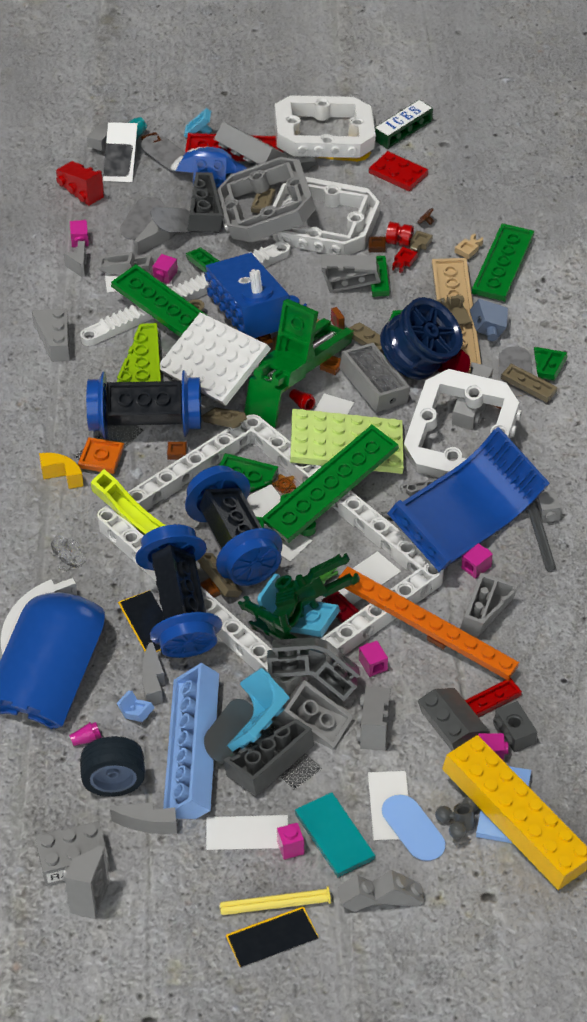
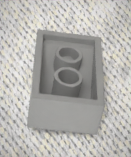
(317, 712)

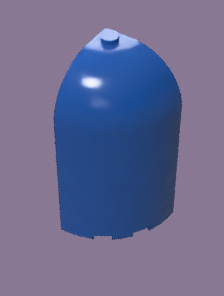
(49, 656)

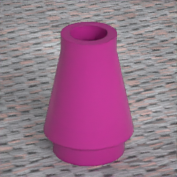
(86, 734)

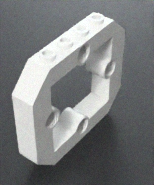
(355, 145)
(333, 194)
(463, 386)

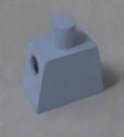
(489, 318)

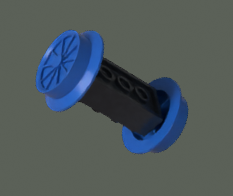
(143, 403)
(247, 550)
(185, 624)

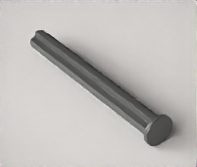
(541, 537)

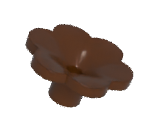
(426, 217)

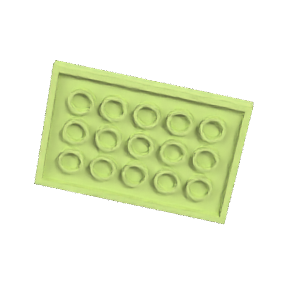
(321, 435)

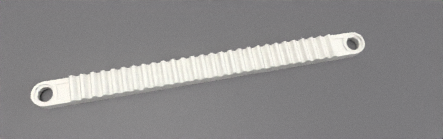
(189, 291)

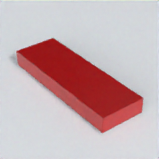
(494, 697)

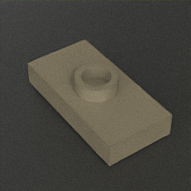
(262, 200)

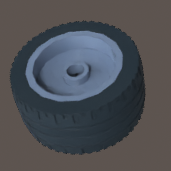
(112, 766)

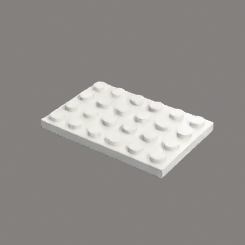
(216, 355)

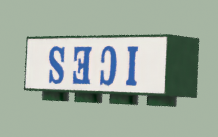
(403, 124)

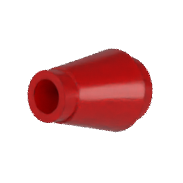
(302, 399)

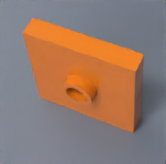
(101, 455)

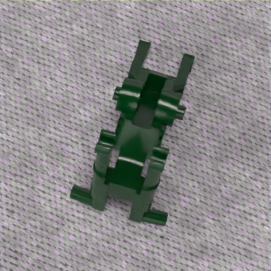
(293, 597)

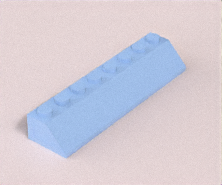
(188, 763)

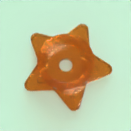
(284, 488)

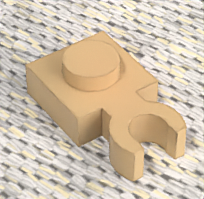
(468, 248)

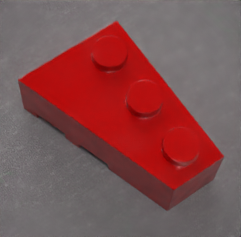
(81, 182)

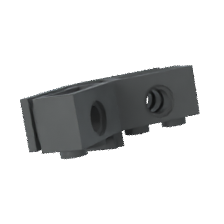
(314, 658)

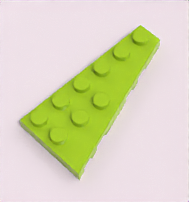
(143, 356)

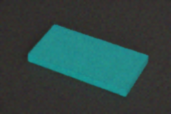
(335, 834)

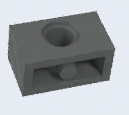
(515, 725)

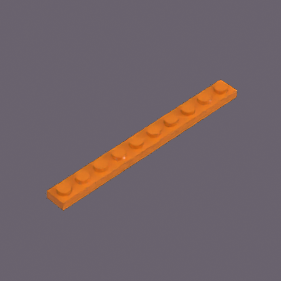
(432, 625)

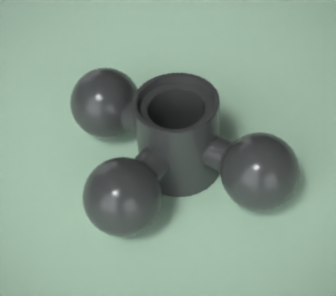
(462, 815)

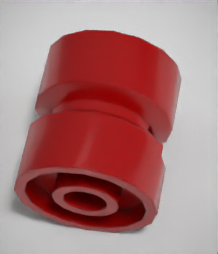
(399, 234)

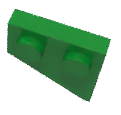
(549, 362)

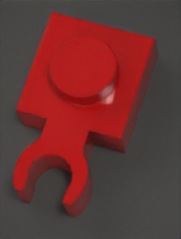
(403, 258)

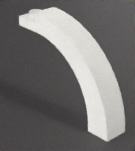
(67, 586)

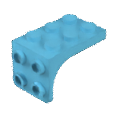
(315, 620)
(267, 702)

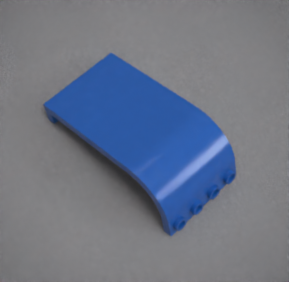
(470, 501)

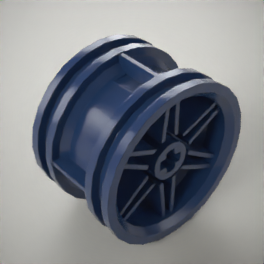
(421, 338)

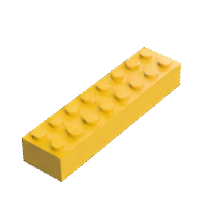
(517, 811)

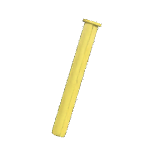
(275, 901)

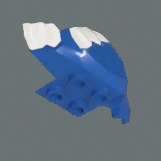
(208, 160)

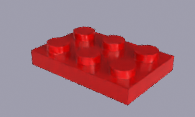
(398, 171)

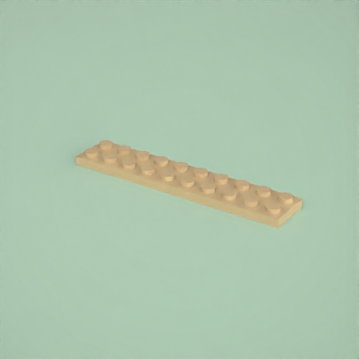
(451, 279)

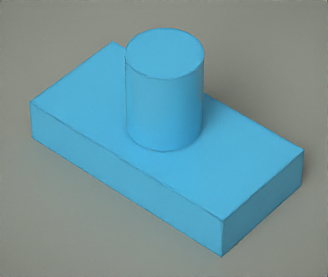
(199, 123)

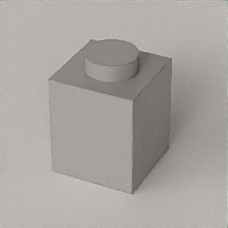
(549, 506)

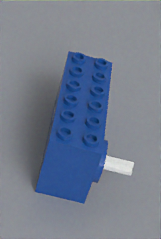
(246, 294)

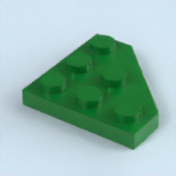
(258, 473)

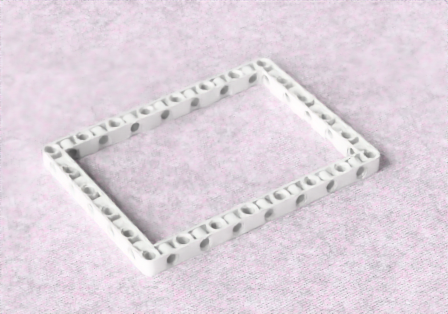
(354, 510)

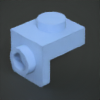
(133, 708)

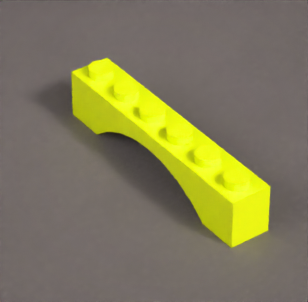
(115, 496)

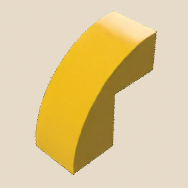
(58, 465)

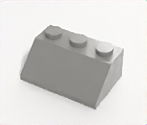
(87, 882)

